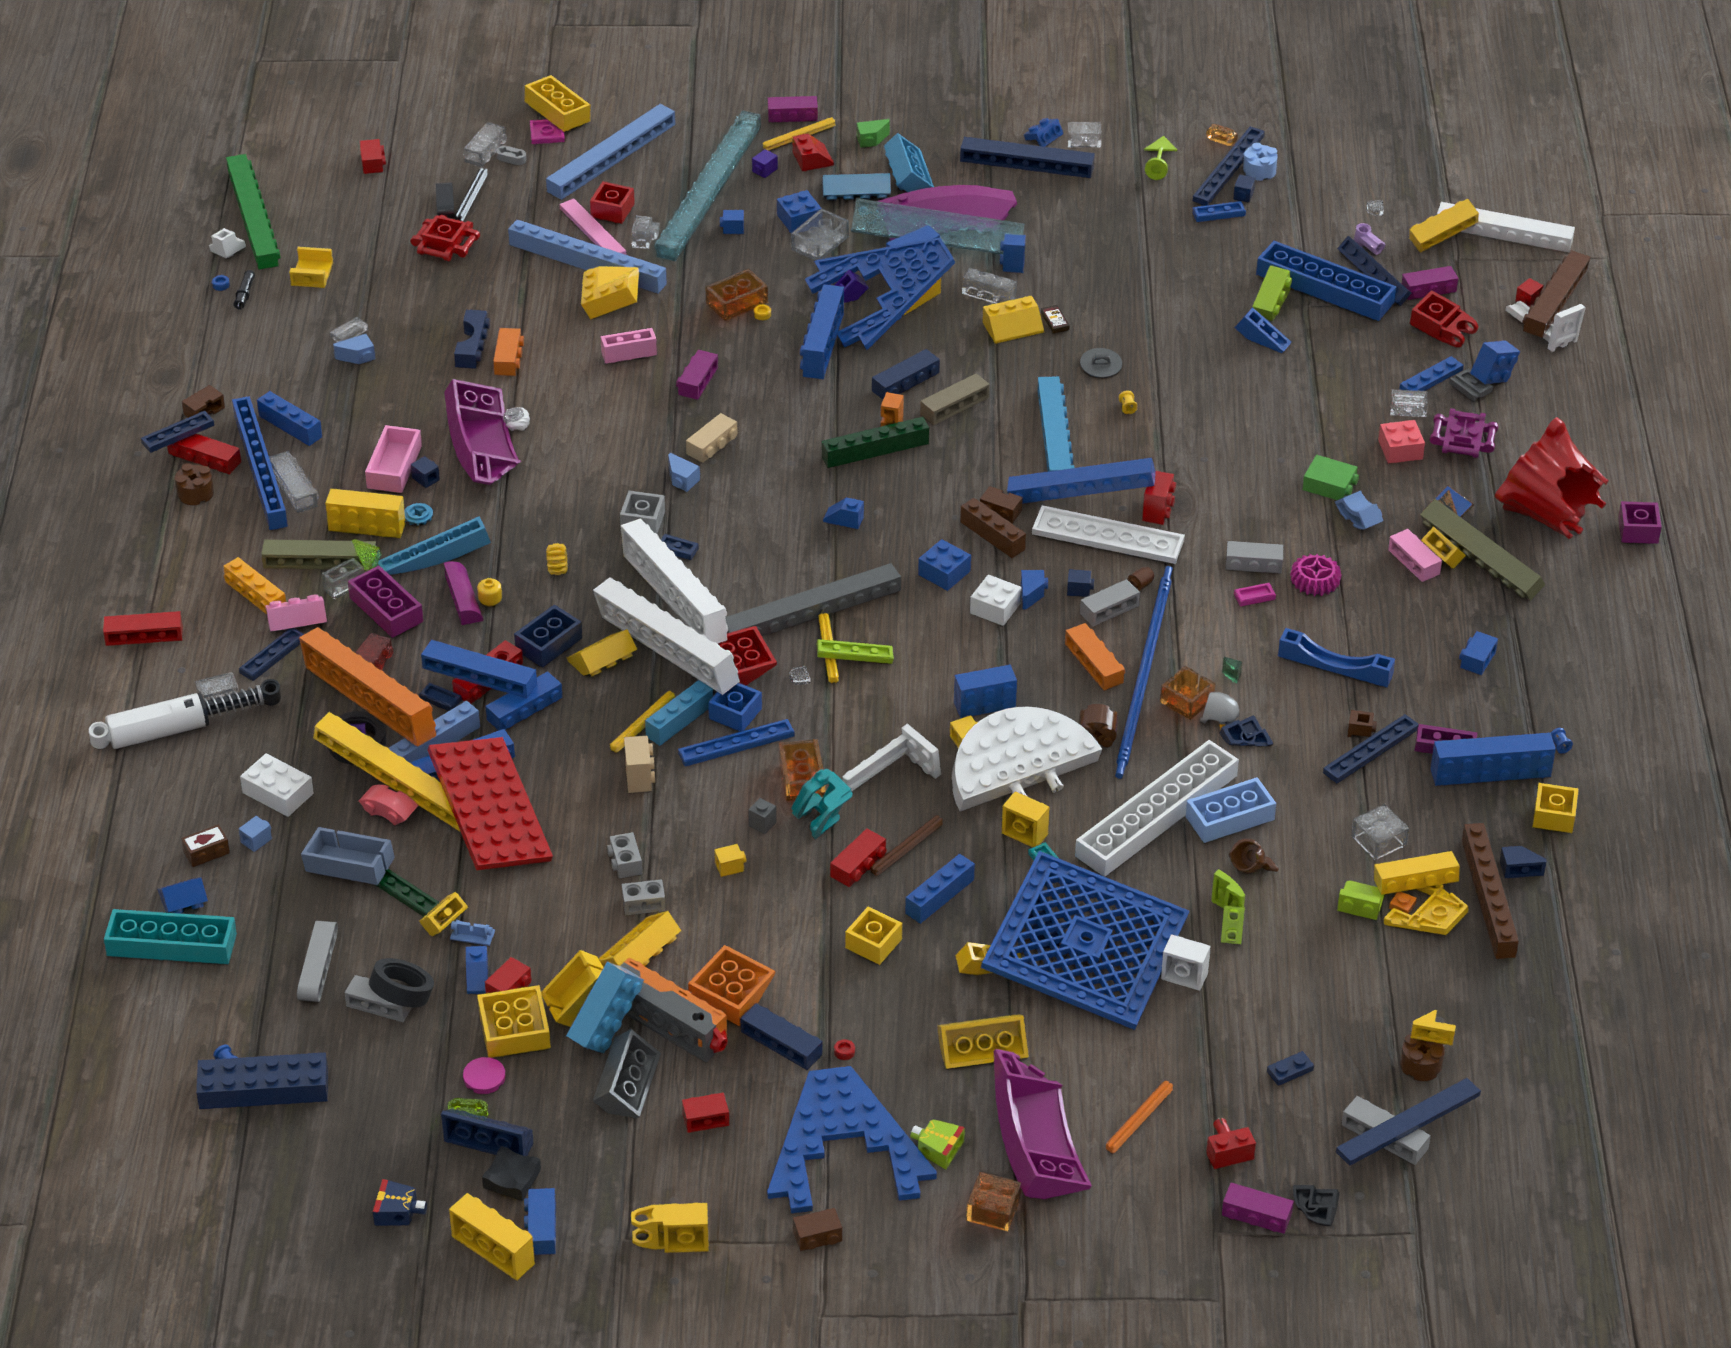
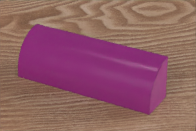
(462, 593)

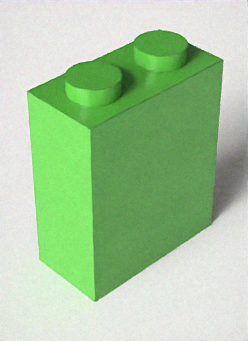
(1330, 478)

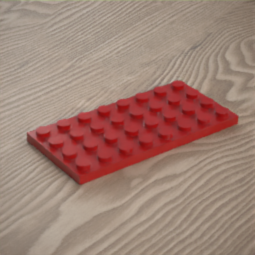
(489, 803)

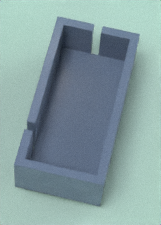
(357, 859)

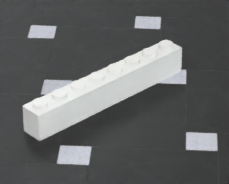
(1520, 229)

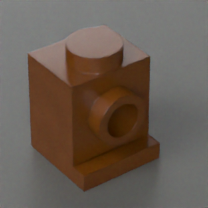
(1361, 723)

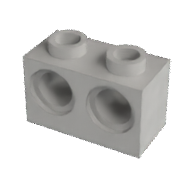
(625, 855)
(643, 897)

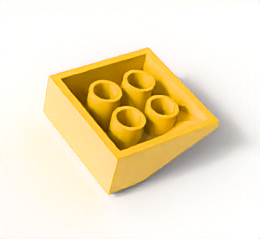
(608, 289)
(514, 1021)

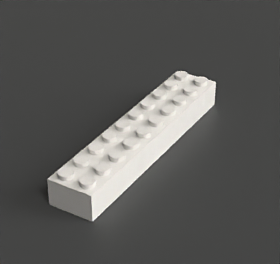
(673, 581)
(667, 635)
(1155, 808)

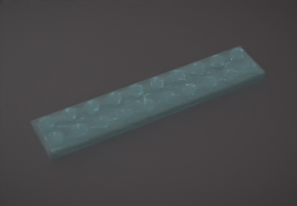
(954, 228)

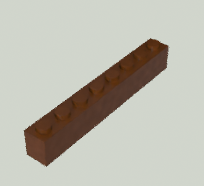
(1556, 293)
(1490, 891)

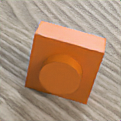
(1403, 902)

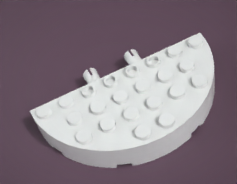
(1017, 751)

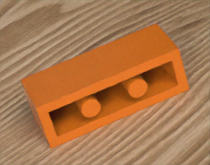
(508, 351)

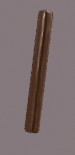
(906, 845)

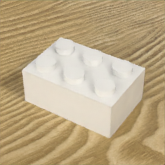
(276, 785)

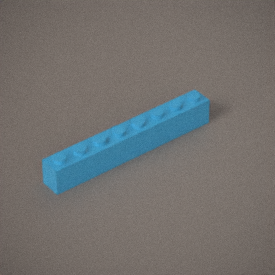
(1054, 424)

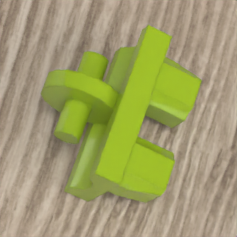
(1232, 924)

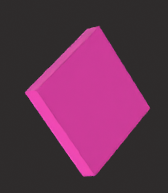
(545, 132)

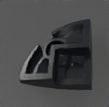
(1317, 1204)

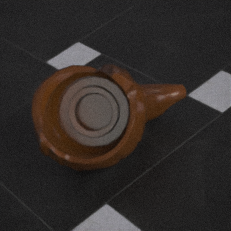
(1249, 857)

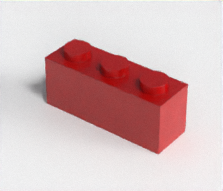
(858, 857)

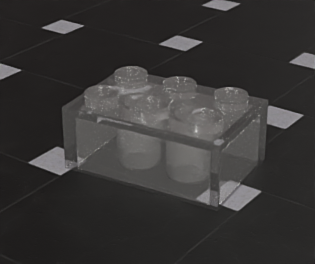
(820, 235)

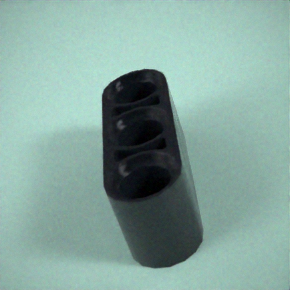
(445, 199)

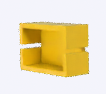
(571, 987)

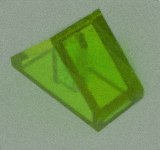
(367, 553)

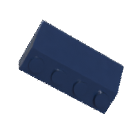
(485, 1133)

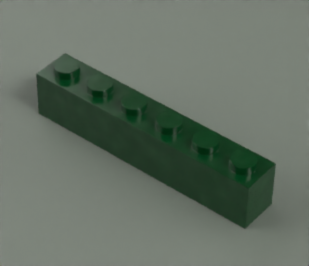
(875, 442)

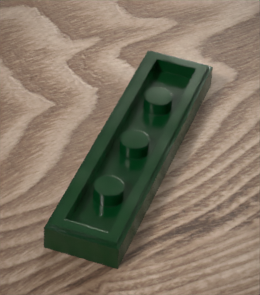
(407, 893)

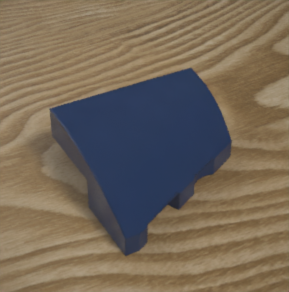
(1245, 733)

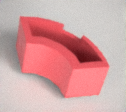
(388, 803)

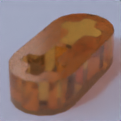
(1222, 134)

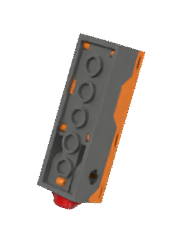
(677, 1014)

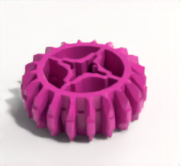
(1315, 574)

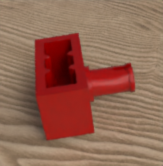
(1230, 1146)

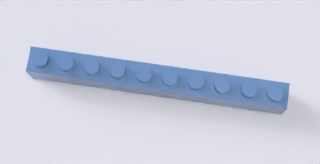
(610, 151)
(582, 254)

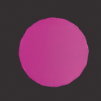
(484, 1075)

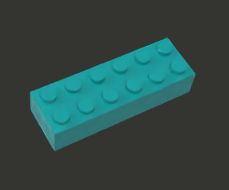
(170, 936)

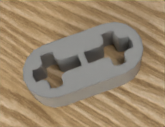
(511, 155)

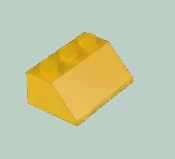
(1012, 319)
(603, 653)

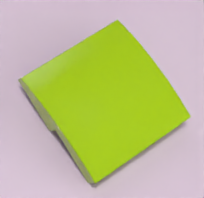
(1226, 891)

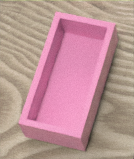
(393, 458)

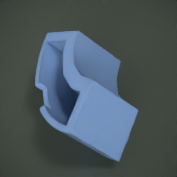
(1359, 510)

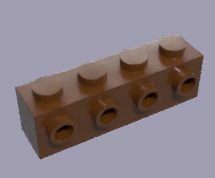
(993, 527)

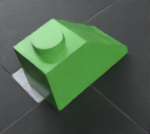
(872, 132)

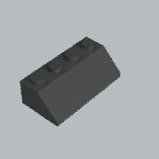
(627, 1075)

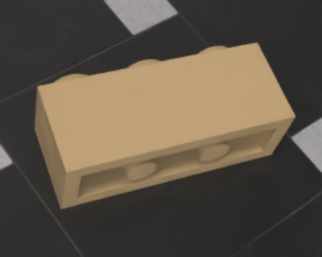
(711, 438)

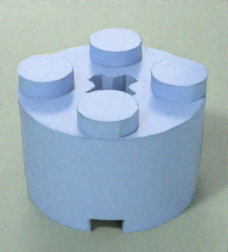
(1260, 161)

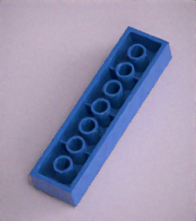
(1329, 281)

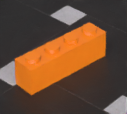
(1094, 656)

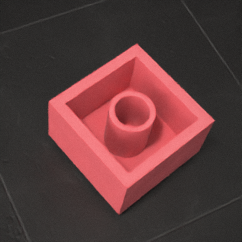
(1401, 441)

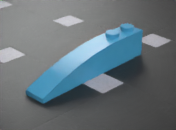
(438, 548)

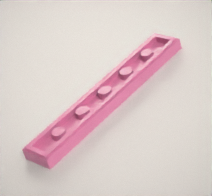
(590, 226)

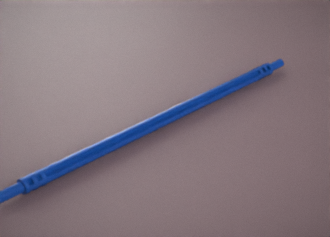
(1142, 678)

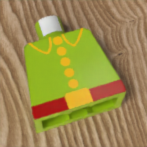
(939, 1141)

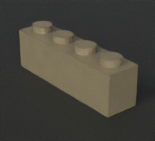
(954, 399)

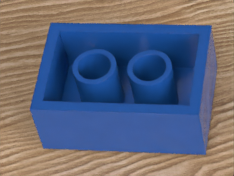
(985, 691)

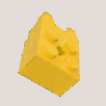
(673, 1227)

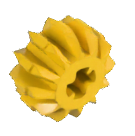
(557, 559)

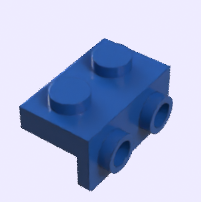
(1044, 132)

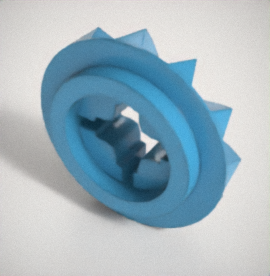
(420, 509)

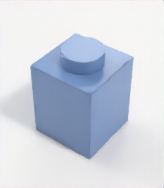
(255, 833)

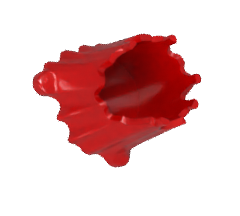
(1553, 482)

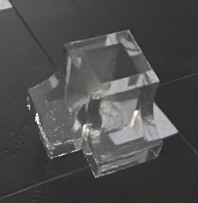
(644, 231)

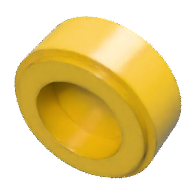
(762, 312)

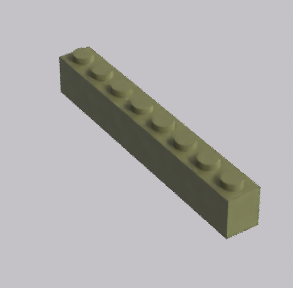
(1483, 550)

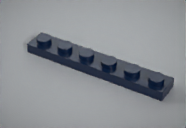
(1372, 268)
(1370, 748)

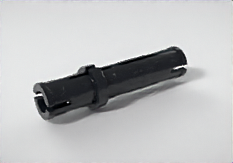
(242, 293)

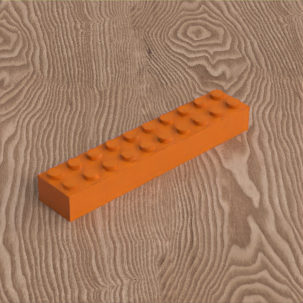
(368, 686)

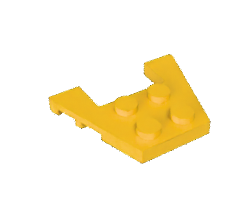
(1436, 915)

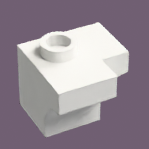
(226, 243)

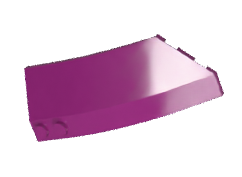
(1036, 1130)

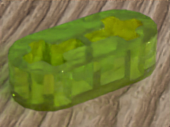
(469, 1106)

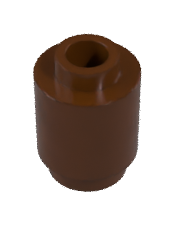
(1141, 578)

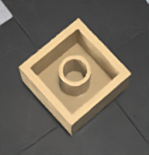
(639, 764)

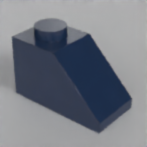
(1521, 862)

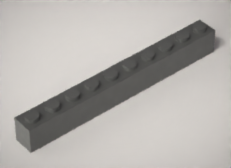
(822, 599)

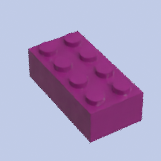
(385, 601)

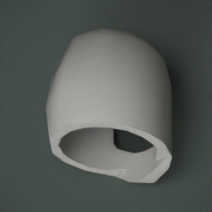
(1220, 708)

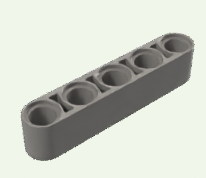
(317, 961)

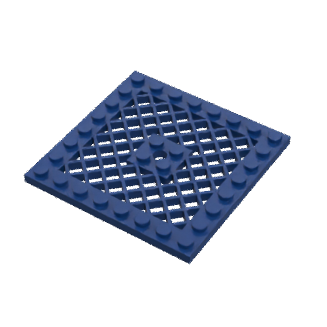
(1049, 870)

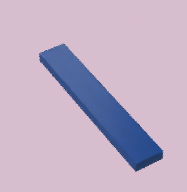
(736, 742)

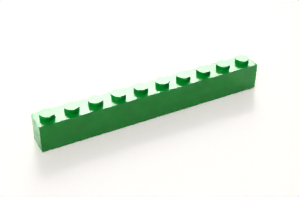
(253, 211)

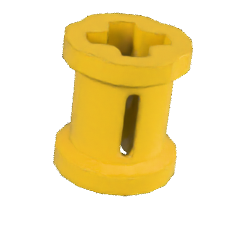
(1129, 400)

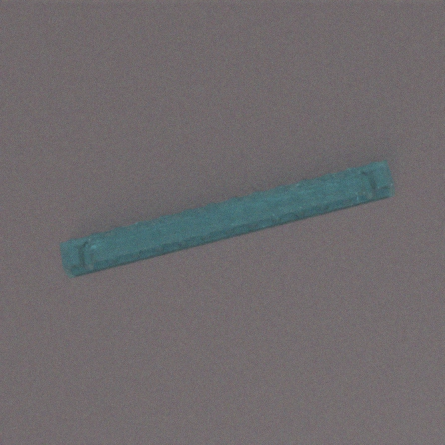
(708, 186)

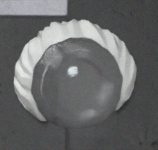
(516, 418)

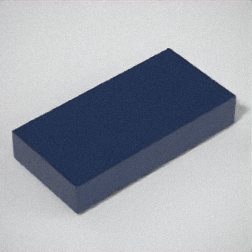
(440, 697)

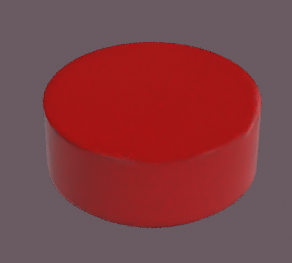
(844, 1049)

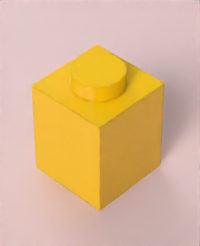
(729, 860)

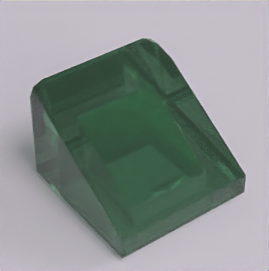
(1232, 669)

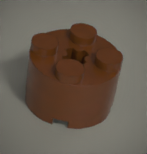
(194, 484)
(1100, 723)
(1421, 1058)

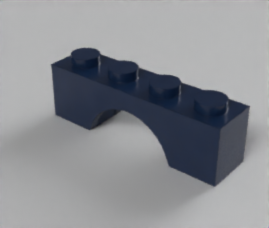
(469, 351)

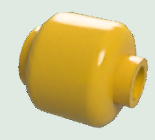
(489, 592)

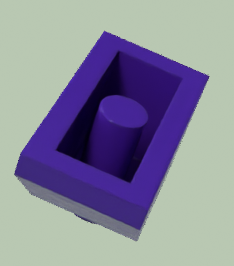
(853, 286)

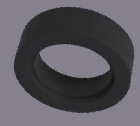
(371, 724)
(396, 993)

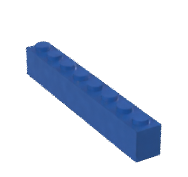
(1083, 480)

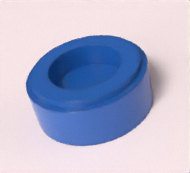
(220, 282)

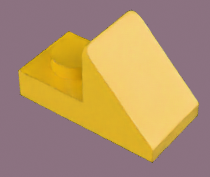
(1428, 1030)

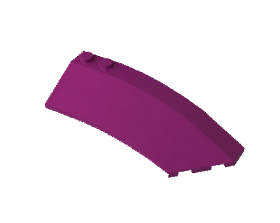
(960, 199)
(479, 430)

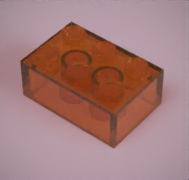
(736, 294)
(798, 765)

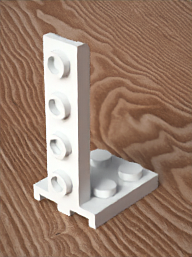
(1565, 325)
(909, 743)

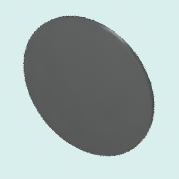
(1101, 362)

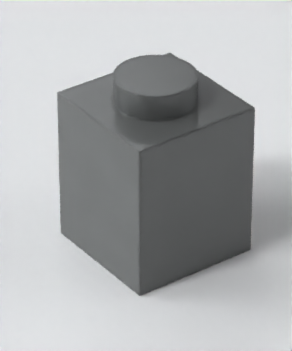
(762, 816)

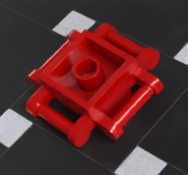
(444, 237)

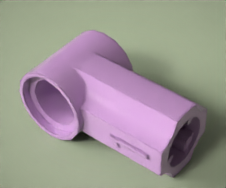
(1365, 238)

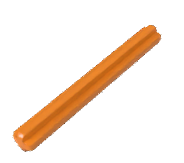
(1139, 1116)

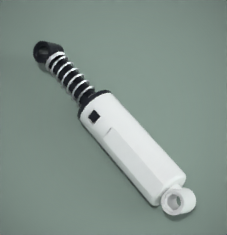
(175, 716)

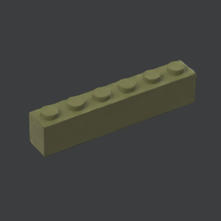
(307, 553)

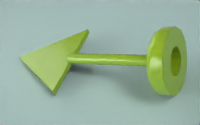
(1156, 167)

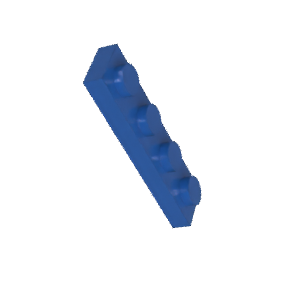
(1433, 375)

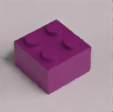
(1639, 522)

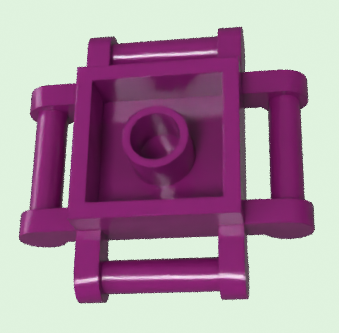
(1464, 434)

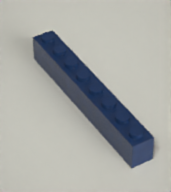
(1027, 157)

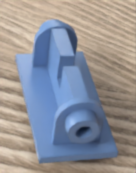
(472, 934)

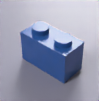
(1013, 253)
(1478, 653)

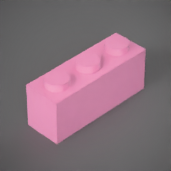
(628, 345)
(1415, 555)
(296, 613)

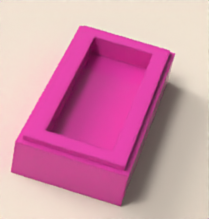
(1254, 594)

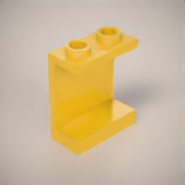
(312, 267)

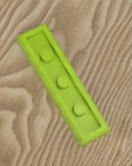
(854, 651)

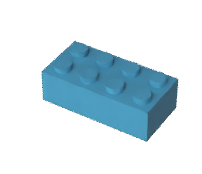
(605, 1007)

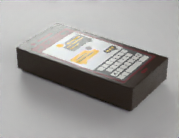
(1055, 319)

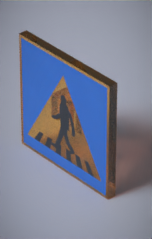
(1454, 501)

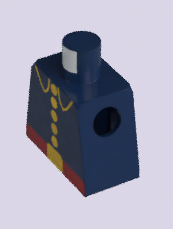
(396, 1204)

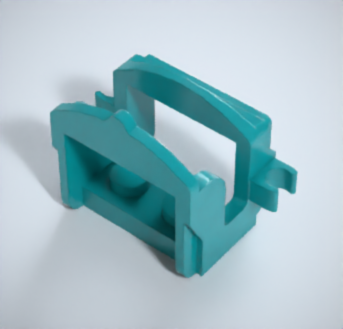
(828, 806)

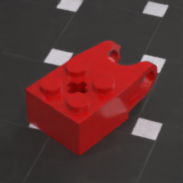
(1442, 319)

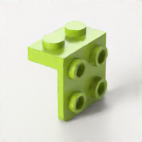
(1360, 900)

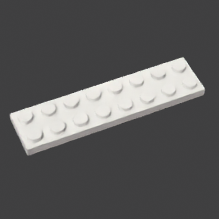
(1108, 534)

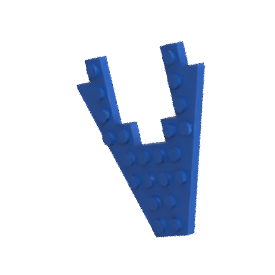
(907, 270)
(837, 1107)

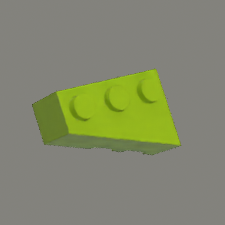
(1273, 292)

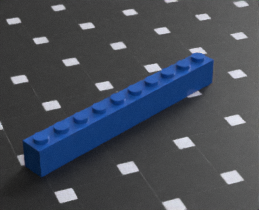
(259, 463)

